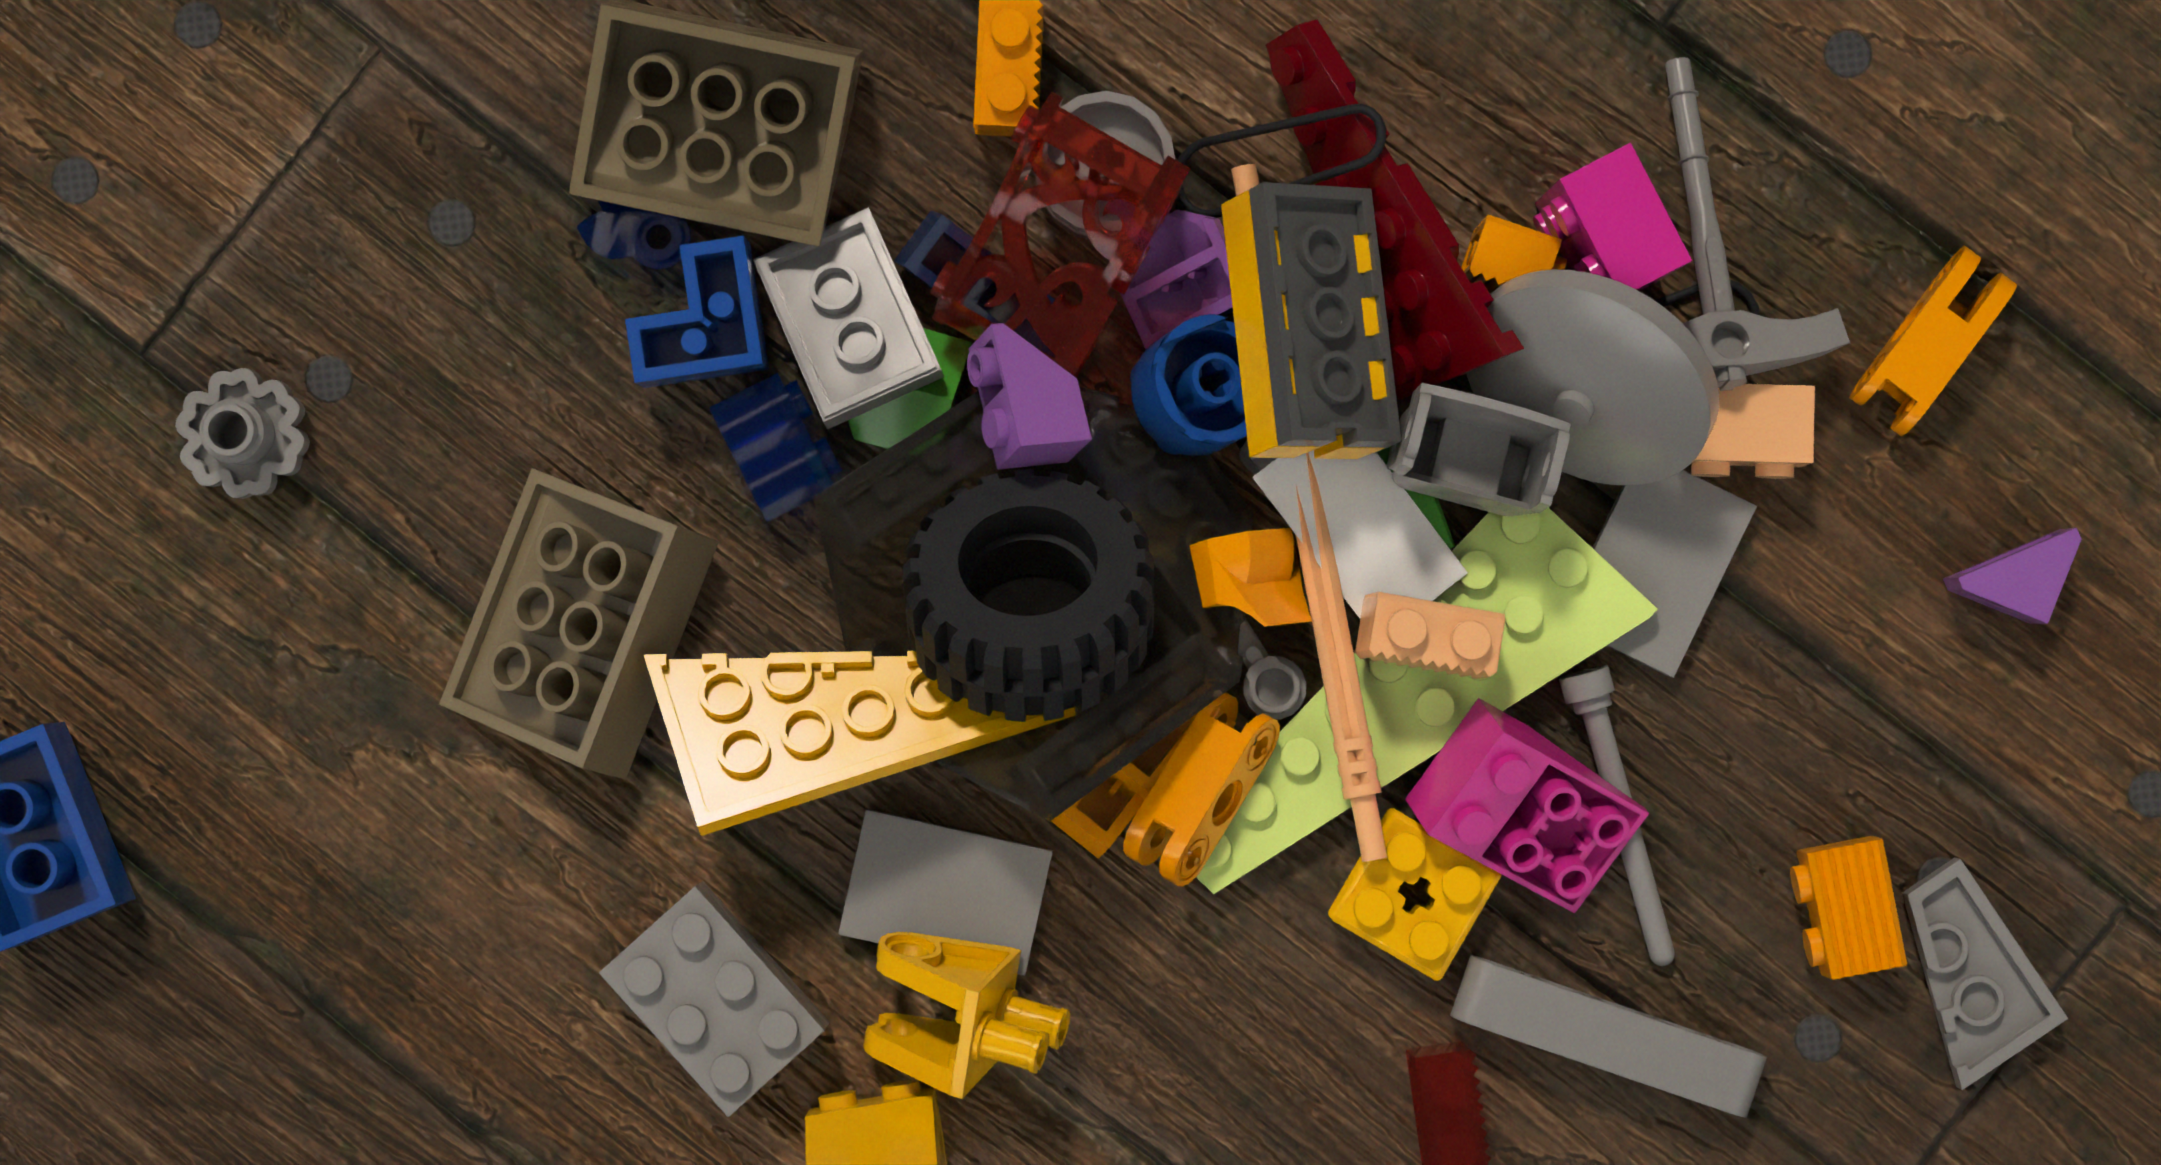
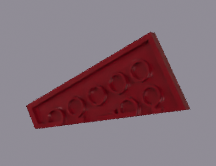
(1432, 308)

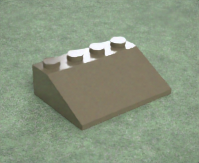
(714, 121)
(569, 620)

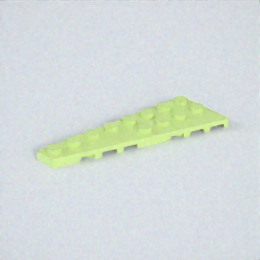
(1557, 610)

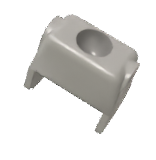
(1479, 452)

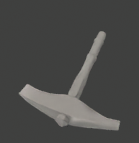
(1733, 340)

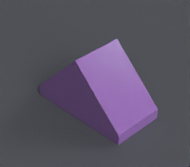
(2022, 580)

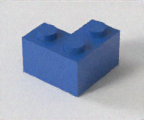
(719, 330)

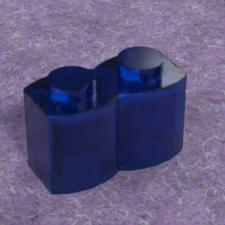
(775, 446)

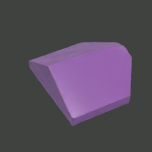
(1180, 276)

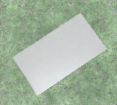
(1373, 526)

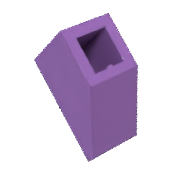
(1027, 401)

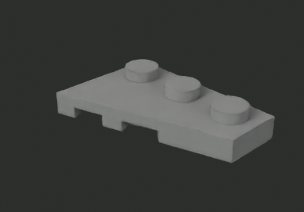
(1976, 973)

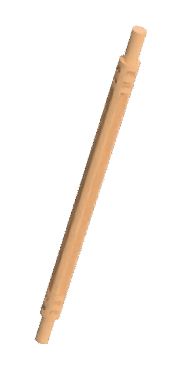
(1336, 654)

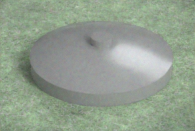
(1610, 367)

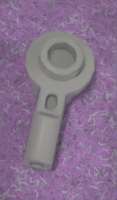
(1272, 682)

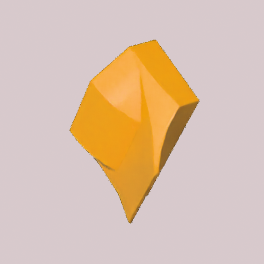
(1254, 574)

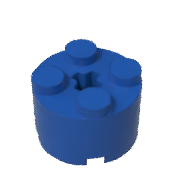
(1170, 394)

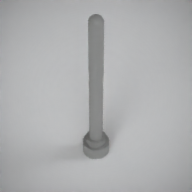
(1590, 696)

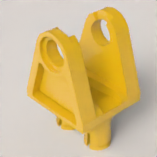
(989, 1014)

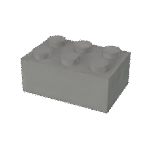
(715, 998)

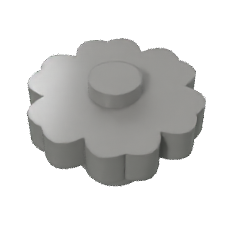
(242, 433)

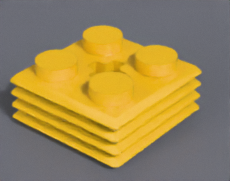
(1426, 934)

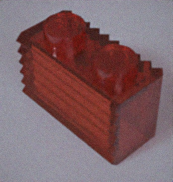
(1447, 1105)

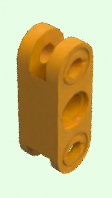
(1933, 341)
(1200, 790)

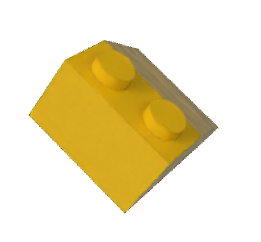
(878, 1130)

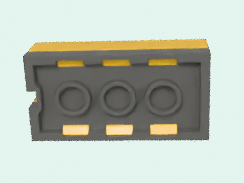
(1310, 321)

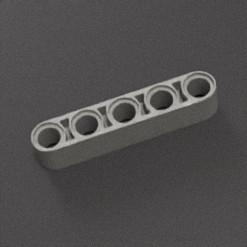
(1608, 1036)

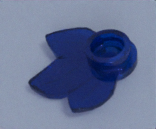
(625, 232)

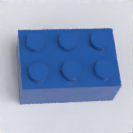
(53, 839)

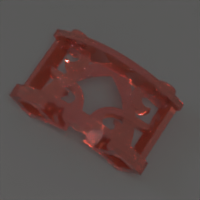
(1137, 193)

